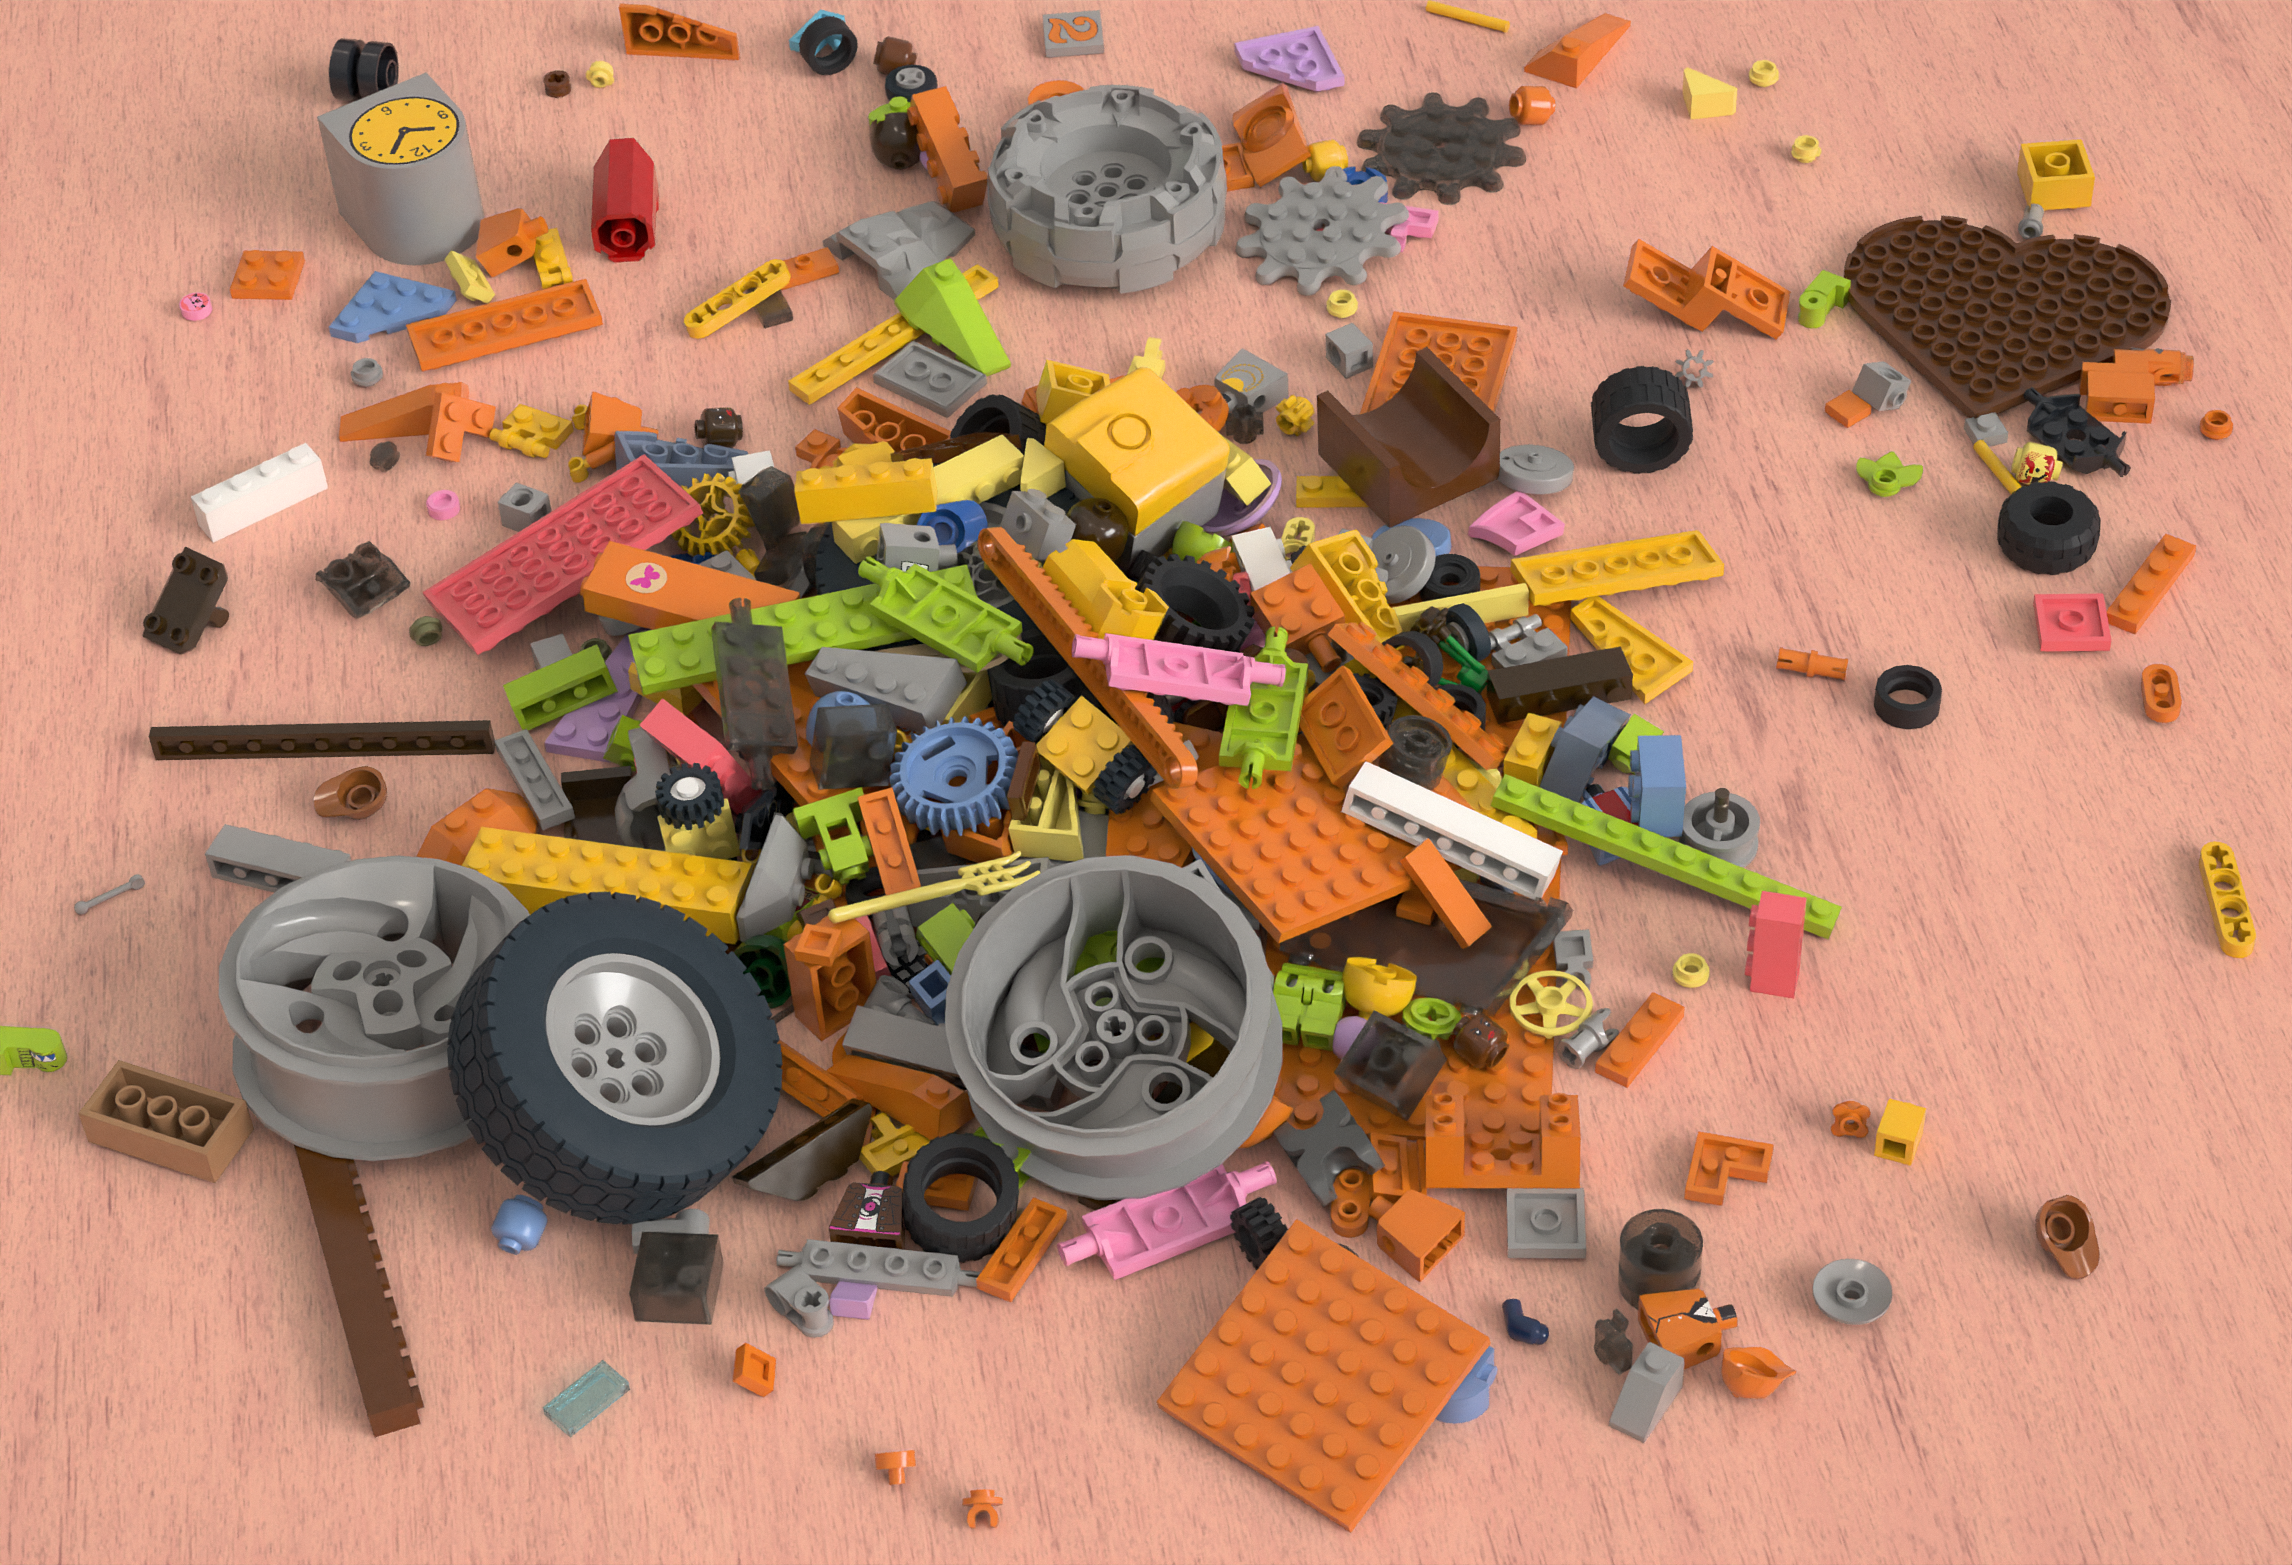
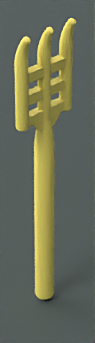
(968, 881)

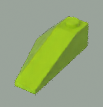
(947, 310)

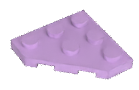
(1293, 57)

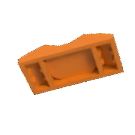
(1271, 135)

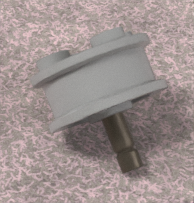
(1722, 826)

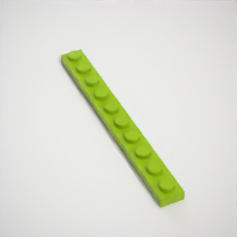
(1653, 850)

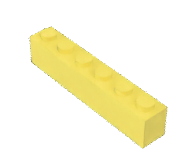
(969, 476)

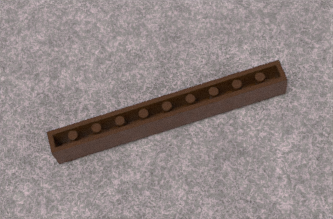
(360, 1292)

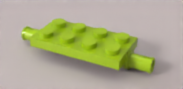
(944, 616)
(1267, 728)

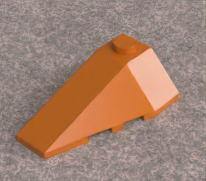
(1578, 52)

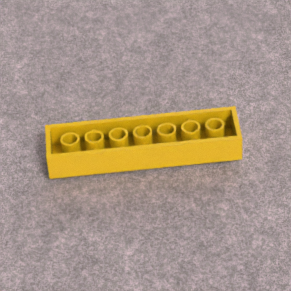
(550, 868)

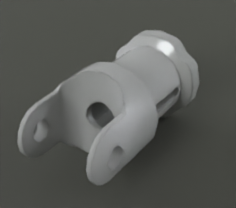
(1586, 1040)

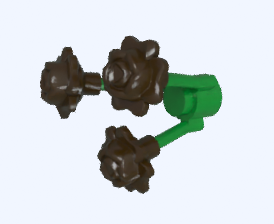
(1432, 624)

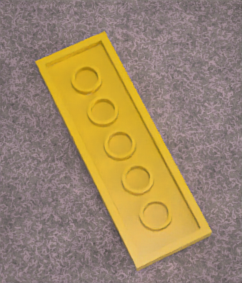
(1617, 567)

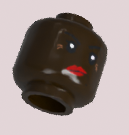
(719, 427)

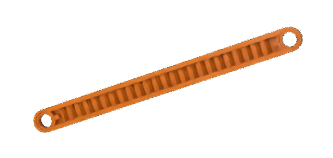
(1059, 624)

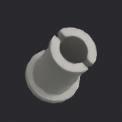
(2031, 224)

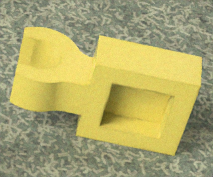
(1151, 358)

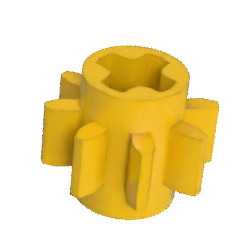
(1295, 415)

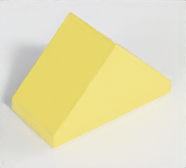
(1707, 96)
(1041, 469)

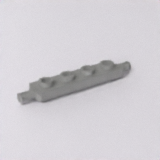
(880, 1266)

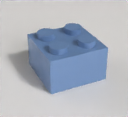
(1658, 784)

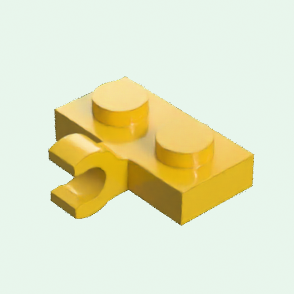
(890, 1146)

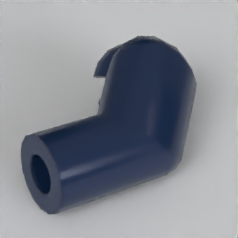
(1523, 1327)

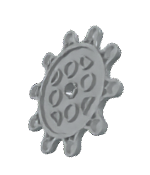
(1351, 233)

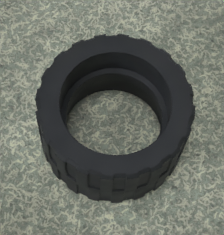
(1638, 392)
(1000, 415)
(1012, 682)
(967, 1156)

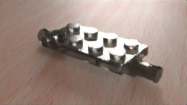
(754, 691)

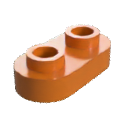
(2161, 693)
(1353, 1197)

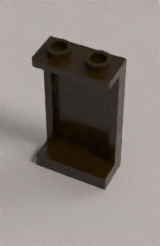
(594, 800)

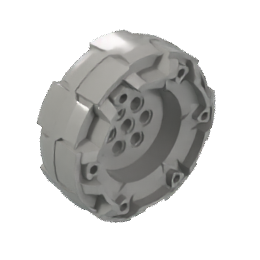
(1107, 188)

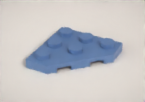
(389, 305)

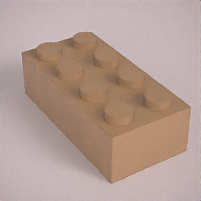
(166, 1121)

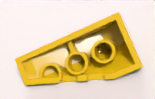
(1350, 576)

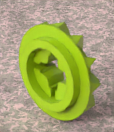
(1442, 1012)

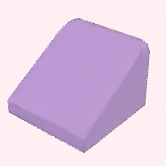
(852, 1300)

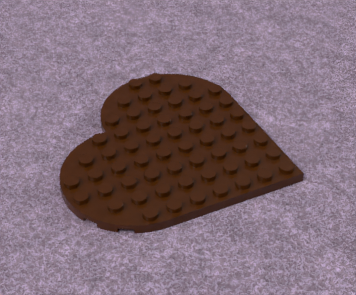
(1999, 313)

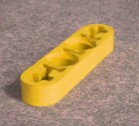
(774, 277)
(2223, 899)

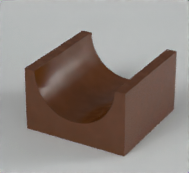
(1416, 447)

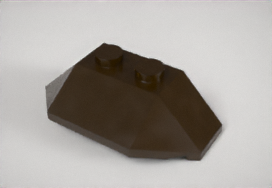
(812, 1156)

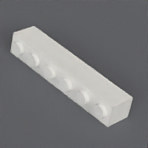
(1455, 831)

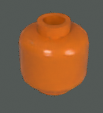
(1532, 105)

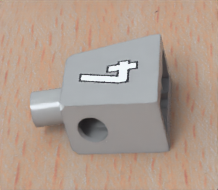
(913, 544)

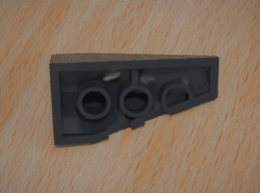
(757, 816)

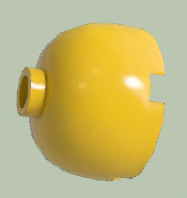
(1377, 987)

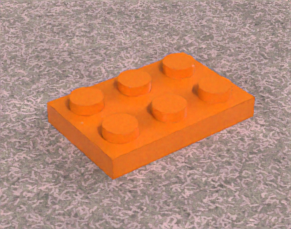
(1342, 727)

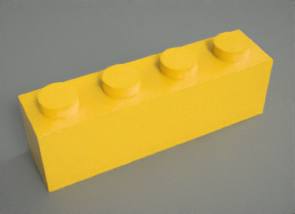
(866, 491)

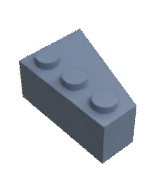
(1582, 747)

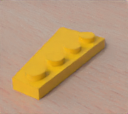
(1651, 659)

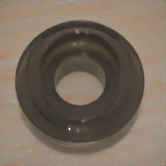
(384, 456)

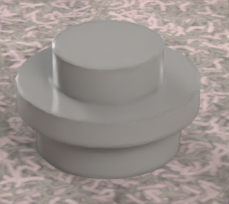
(366, 372)

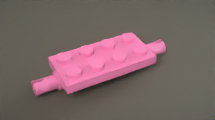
(1178, 668)
(1164, 1225)

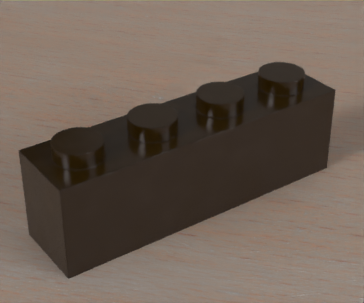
(1559, 684)

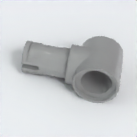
(891, 995)

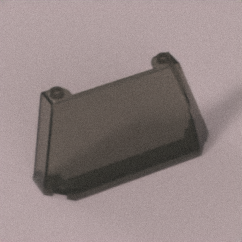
(1467, 978)

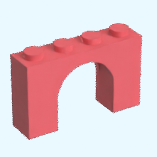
(694, 745)

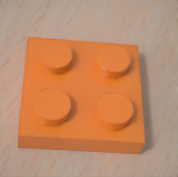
(267, 275)

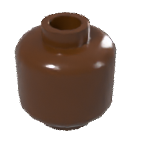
(893, 54)

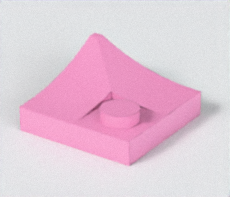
(1517, 524)

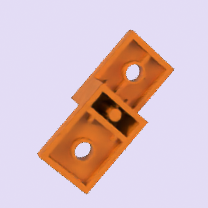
(1707, 289)

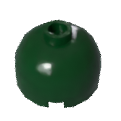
(767, 964)

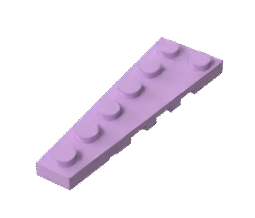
(588, 729)

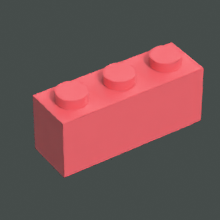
(1775, 944)

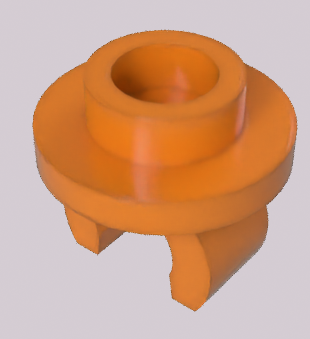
(982, 1501)

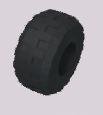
(2048, 528)

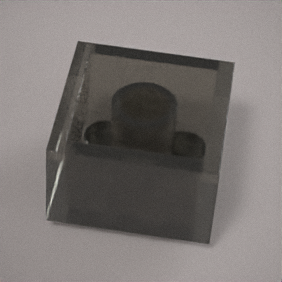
(853, 746)
(1390, 1065)
(676, 1278)

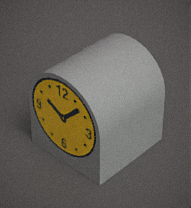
(405, 172)

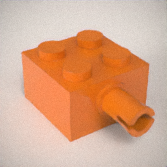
(1304, 610)

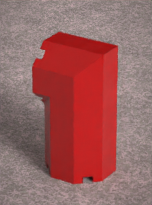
(624, 201)

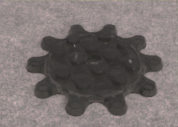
(1470, 152)

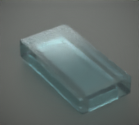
(586, 1398)

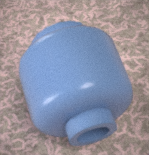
(519, 1224)

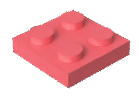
(2072, 622)

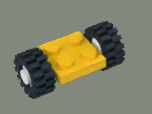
(1084, 746)

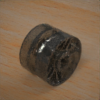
(1418, 750)

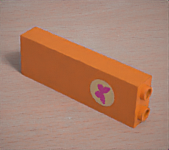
(667, 591)

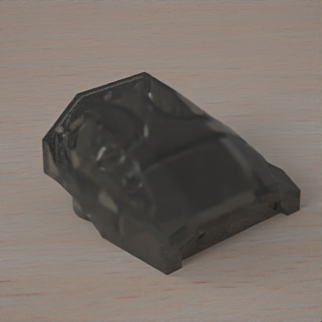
(771, 504)
(363, 580)

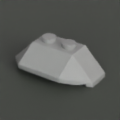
(776, 881)

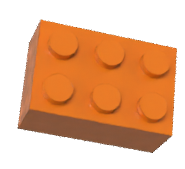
(829, 995)

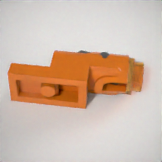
(2166, 366)

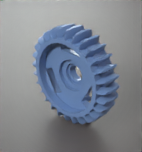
(950, 752)

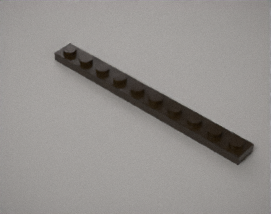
(322, 740)

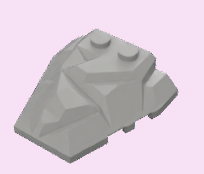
(902, 242)

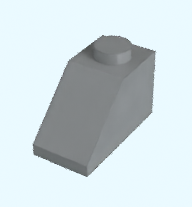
(1648, 1392)

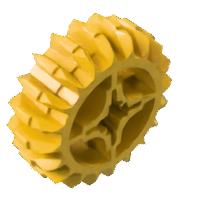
(711, 494)

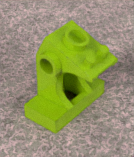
(844, 856)

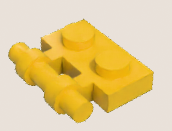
(532, 431)

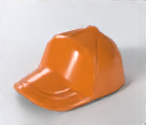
(1753, 1371)

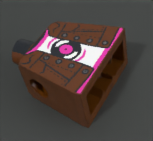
(870, 1214)

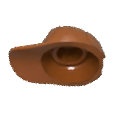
(351, 794)
(2069, 1234)

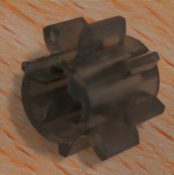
(1244, 423)

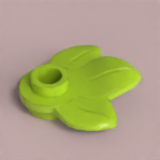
(1888, 474)

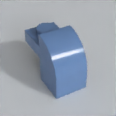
(930, 991)
(1472, 1395)

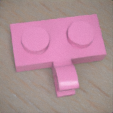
(1419, 224)

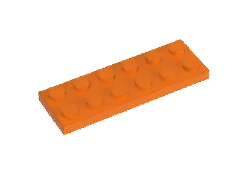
(504, 325)
(1413, 688)

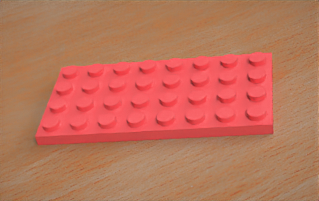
(554, 554)

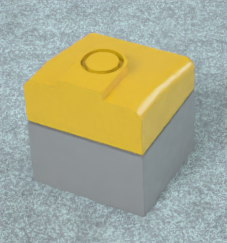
(1145, 456)

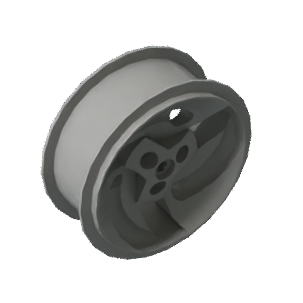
(382, 982)
(1020, 982)

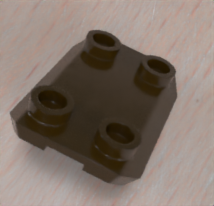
(187, 602)

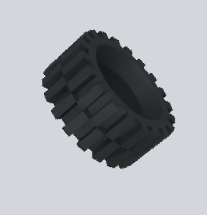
(1205, 598)

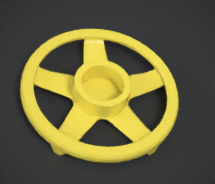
(1550, 1003)

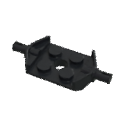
(2061, 419)

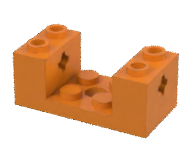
(1502, 1159)

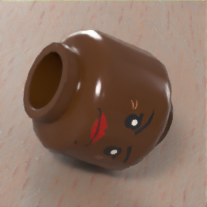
(1480, 1041)

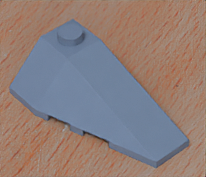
(678, 459)

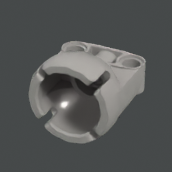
(637, 803)

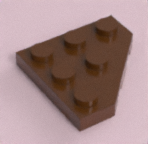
(950, 448)

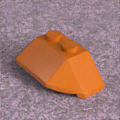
(491, 808)

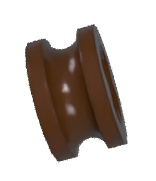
(557, 84)

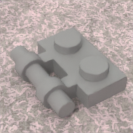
(1531, 647)

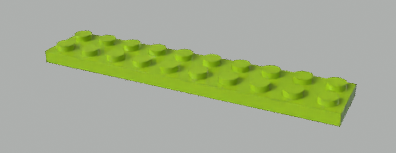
(840, 619)

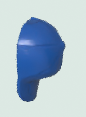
(956, 523)

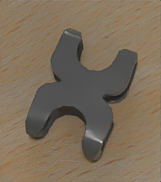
(1328, 1148)

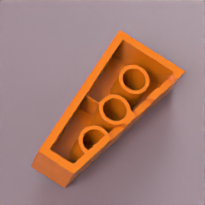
(947, 149)
(874, 420)

